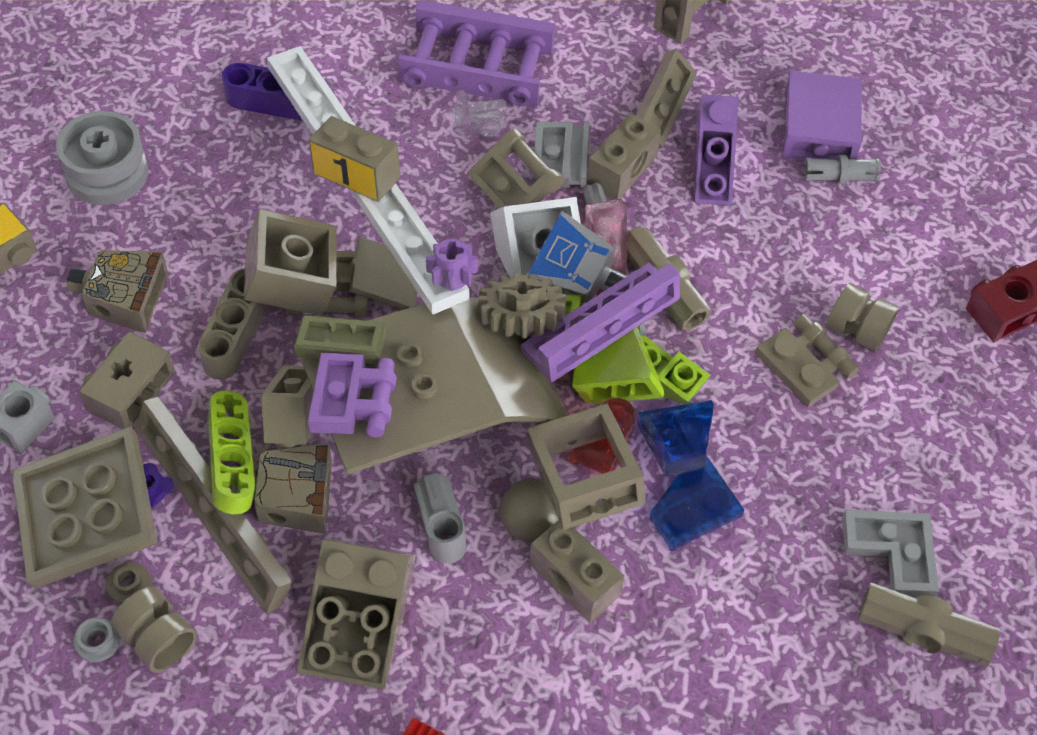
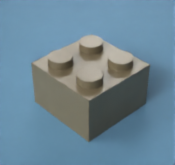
(290, 262)

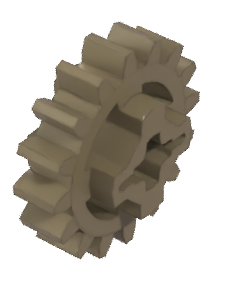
(521, 305)

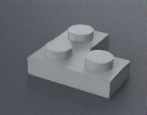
(901, 538)

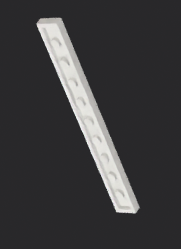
(393, 215)

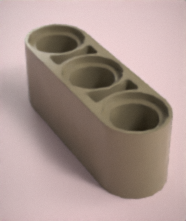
(229, 339)

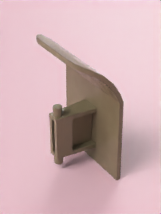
(448, 384)

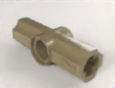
(643, 248)
(929, 623)

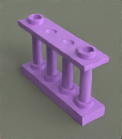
(483, 27)

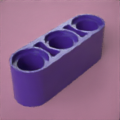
(256, 90)

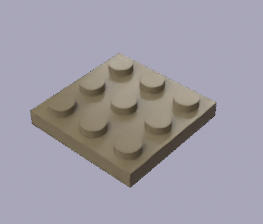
(83, 507)

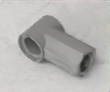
(440, 518)

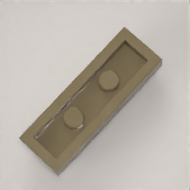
(667, 93)

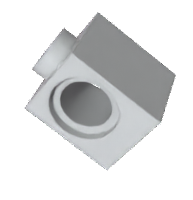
(23, 430)

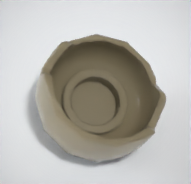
(527, 510)

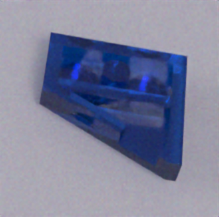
(678, 435)
(695, 506)

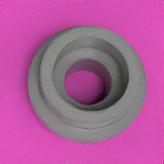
(87, 631)

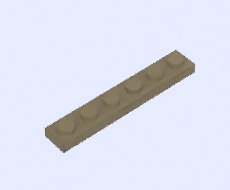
(232, 533)

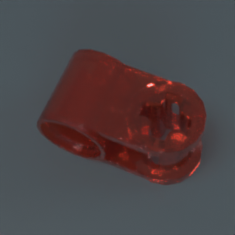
(599, 454)

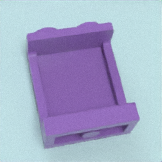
(822, 116)

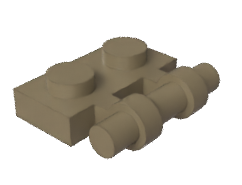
(799, 367)

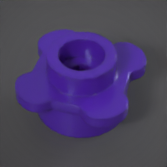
(160, 484)

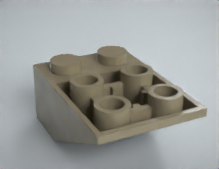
(355, 612)

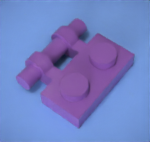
(338, 391)

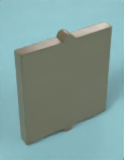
(380, 276)

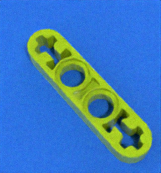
(230, 450)

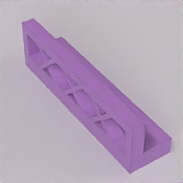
(603, 320)

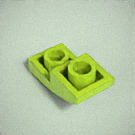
(677, 374)

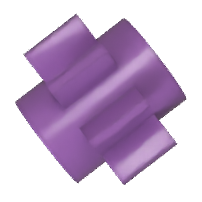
(452, 264)

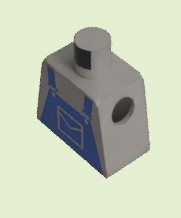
(576, 260)

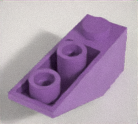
(715, 149)

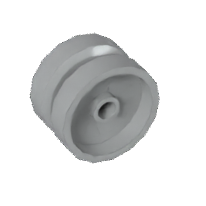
(102, 157)

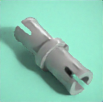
(842, 169)

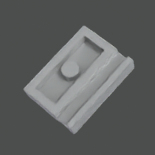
(564, 149)

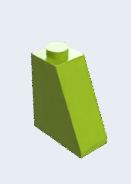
(618, 372)

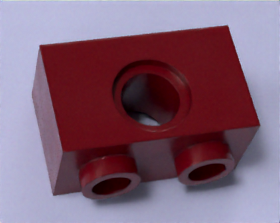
(1006, 302)

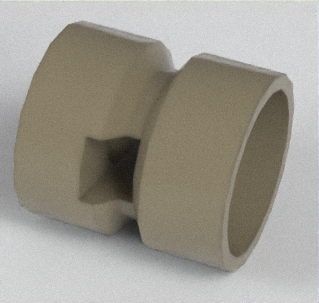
(862, 317)
(154, 629)

